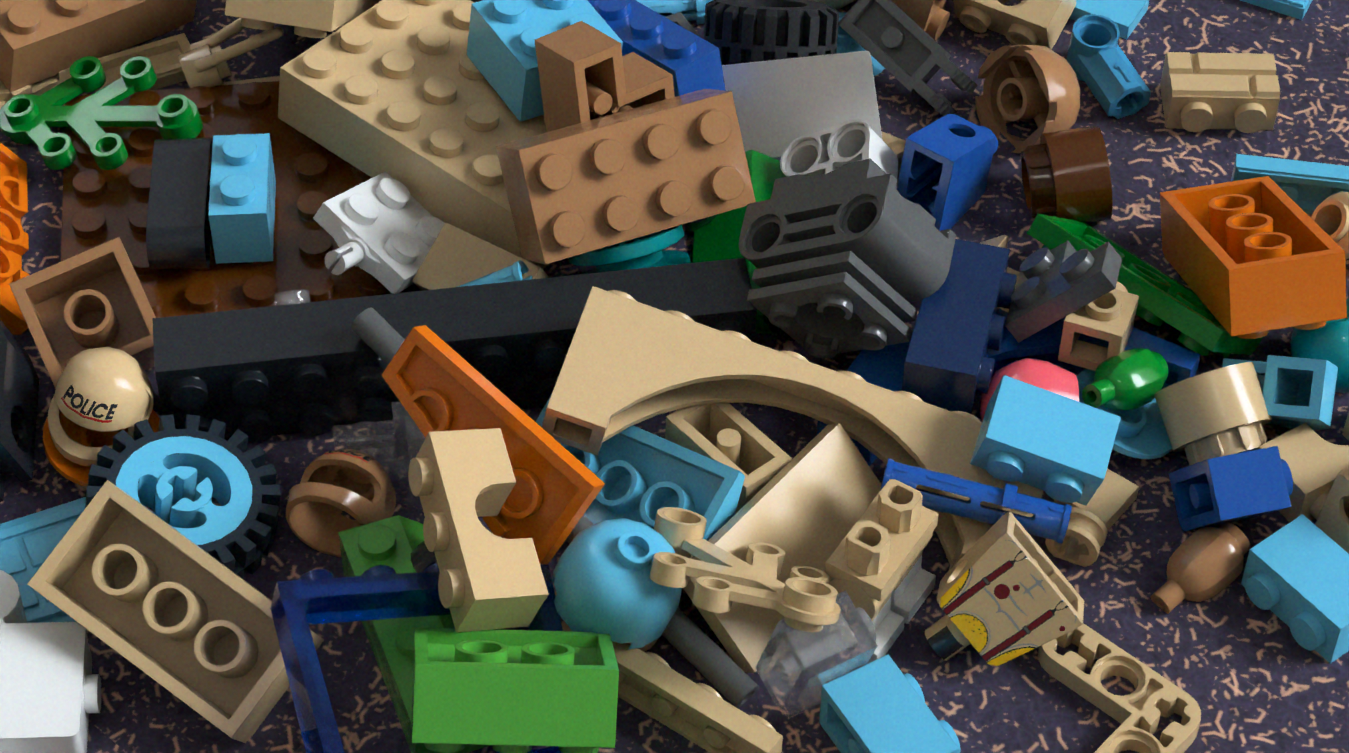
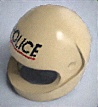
(102, 393)

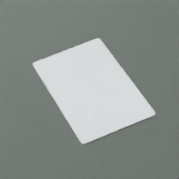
(800, 96)

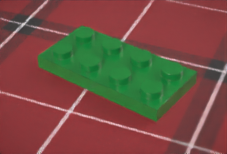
(1159, 294)

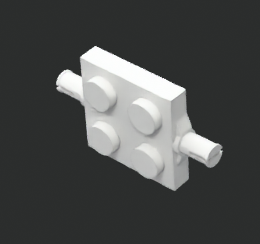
(379, 231)

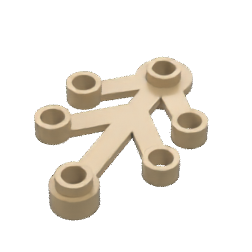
(724, 578)

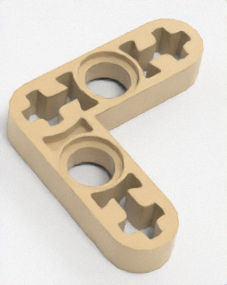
(1137, 711)

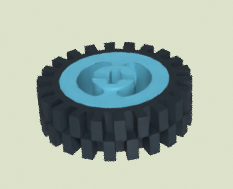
(179, 475)

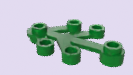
(30, 116)

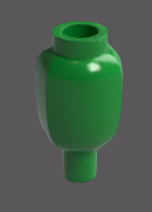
(1127, 380)

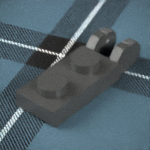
(904, 49)

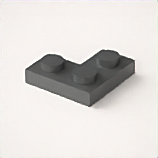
(1059, 284)

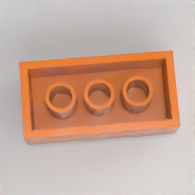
(1253, 257)

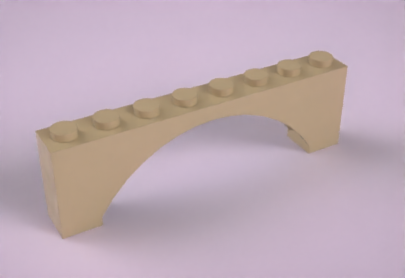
(650, 361)

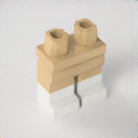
(883, 561)

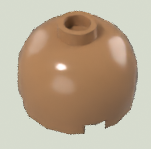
(1026, 85)

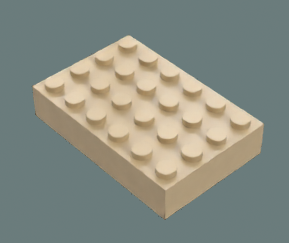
(410, 102)

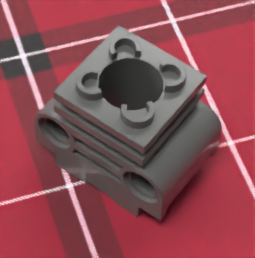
(843, 259)

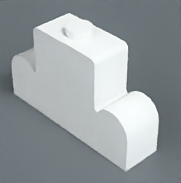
(43, 681)

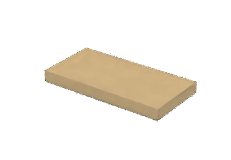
(805, 514)

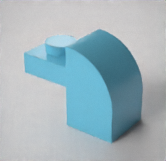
(1296, 389)

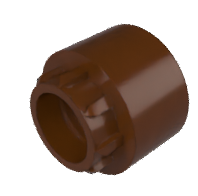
(1068, 176)

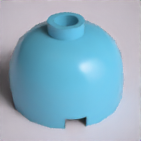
(607, 584)

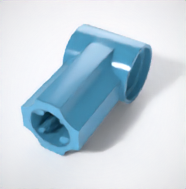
(1104, 66)

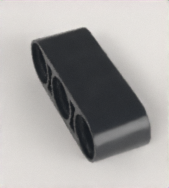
(179, 204)

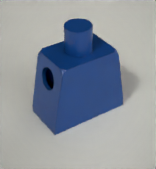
(949, 159)

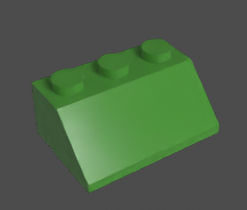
(514, 690)

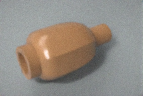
(1203, 566)

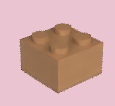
(87, 305)

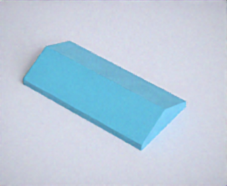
(654, 473)

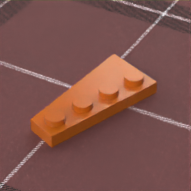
(451, 395)

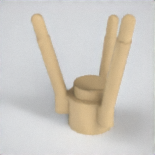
(207, 61)

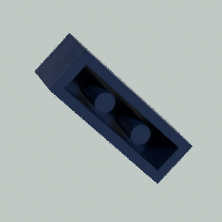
(958, 327)

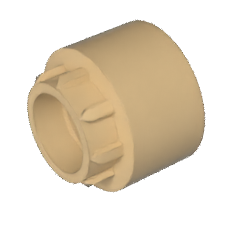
(1215, 413)

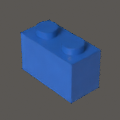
(1231, 488)

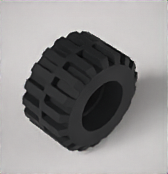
(770, 29)

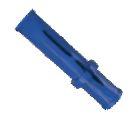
(1048, 519)

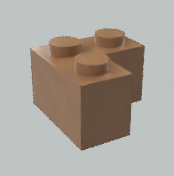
(589, 77)

